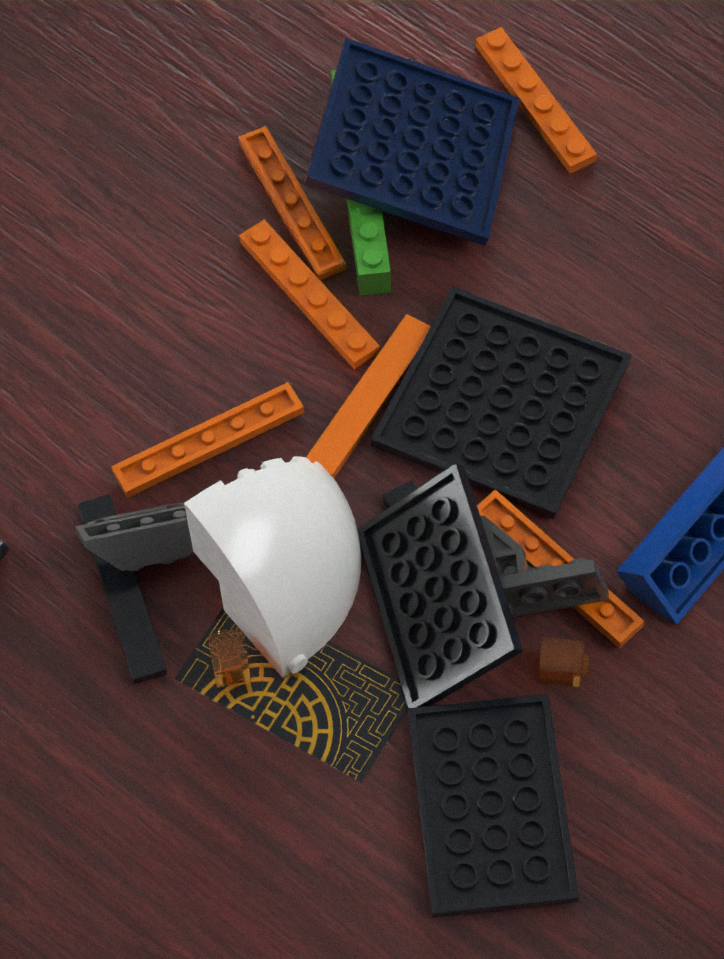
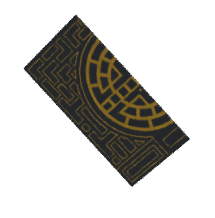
(330, 708)

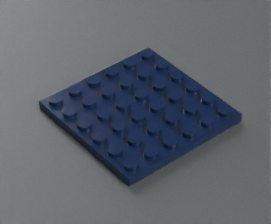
(413, 142)

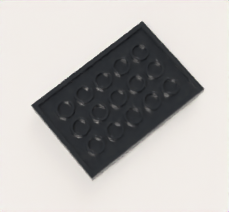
(438, 589)
(491, 806)

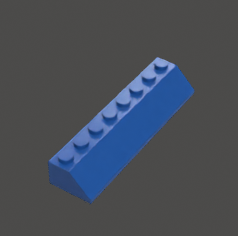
(683, 548)

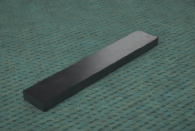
(126, 605)

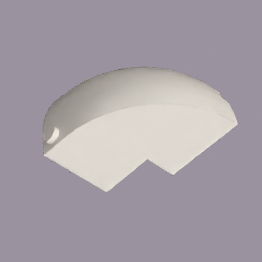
(281, 556)

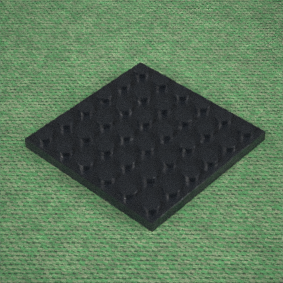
(502, 400)

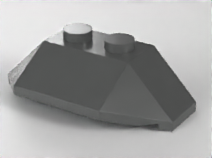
(139, 537)

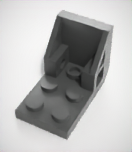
(545, 586)

